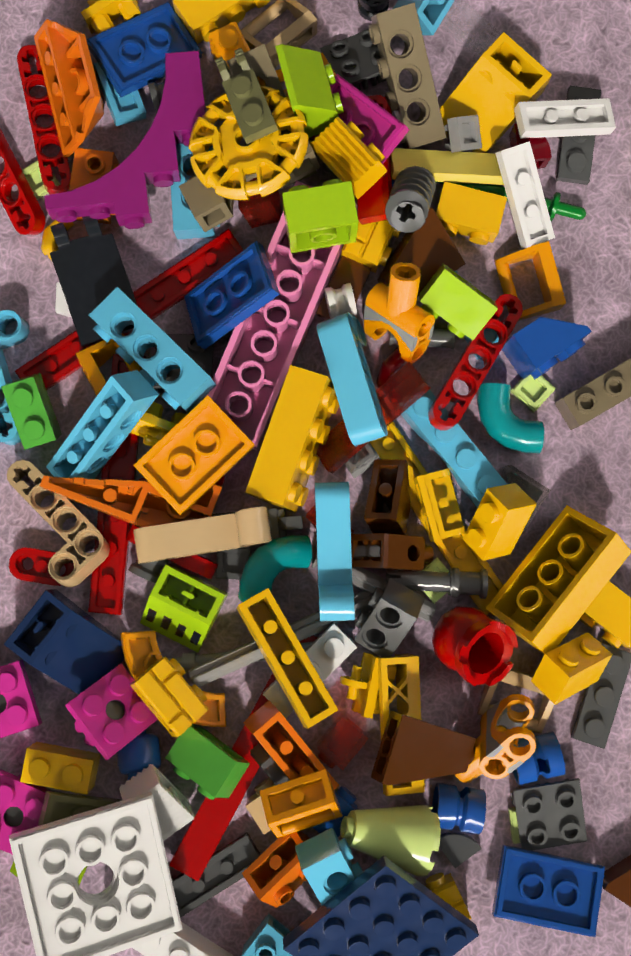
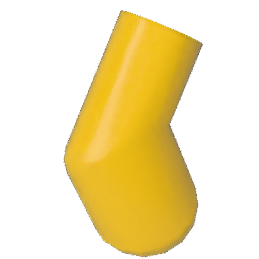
(48, 242)

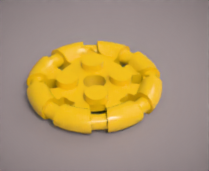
(257, 158)

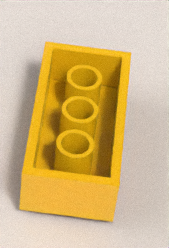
(293, 439)
(559, 579)

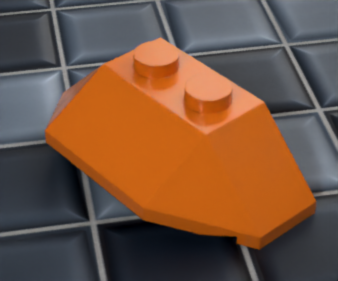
(69, 83)

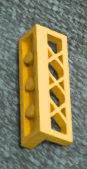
(408, 703)

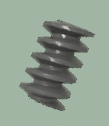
(410, 199)

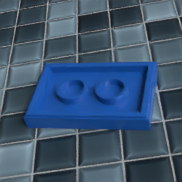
(136, 49)
(231, 295)
(548, 890)

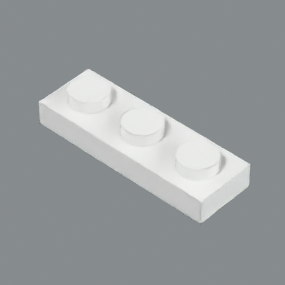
(564, 118)
(525, 195)
(325, 655)

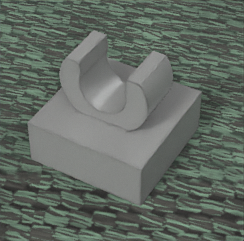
(463, 133)

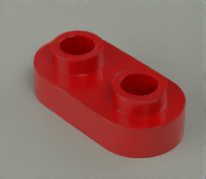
(39, 571)

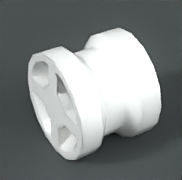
(340, 300)

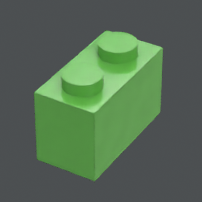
(32, 411)
(207, 762)

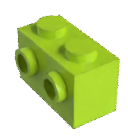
(457, 303)

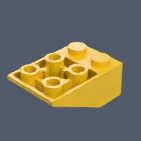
(494, 88)

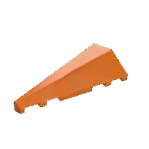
(129, 499)

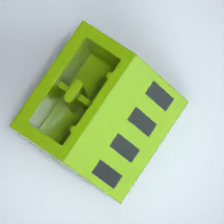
(183, 607)

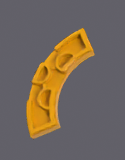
(142, 651)

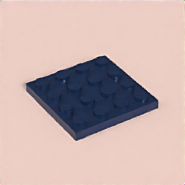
(382, 916)

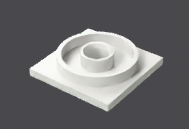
(129, 912)

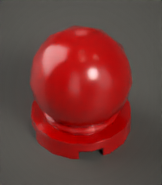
(474, 645)

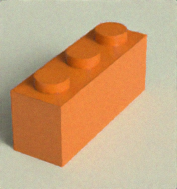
(284, 743)

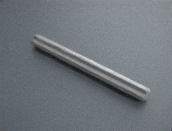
(250, 652)

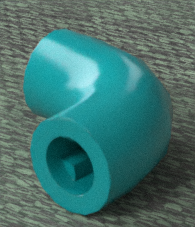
(503, 424)
(270, 560)

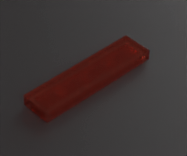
(394, 398)

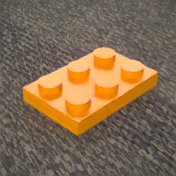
(194, 455)

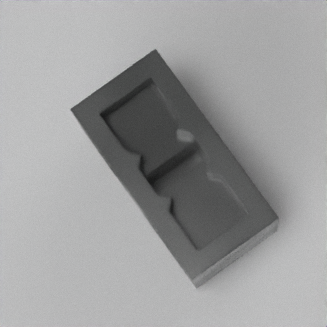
(389, 619)

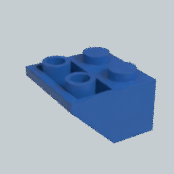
(539, 344)

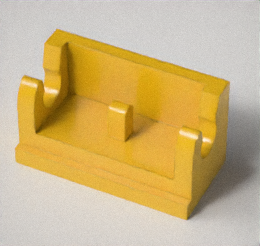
(439, 505)

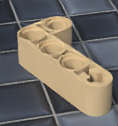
(55, 516)
(203, 535)

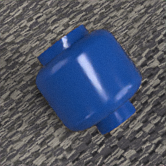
(139, 754)

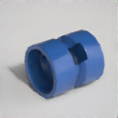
(545, 761)
(460, 808)

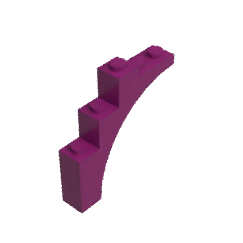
(154, 161)

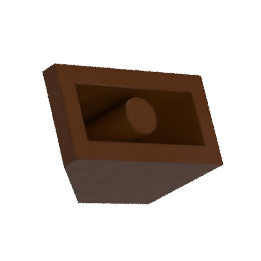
(388, 497)

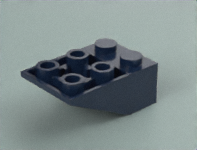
(65, 642)

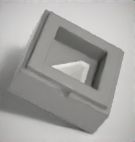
(362, 460)

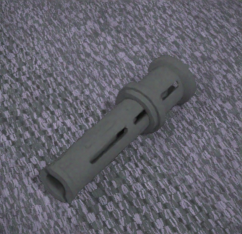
(453, 582)

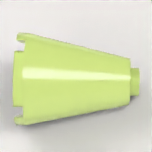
(399, 833)

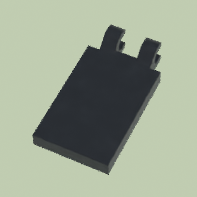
(87, 274)

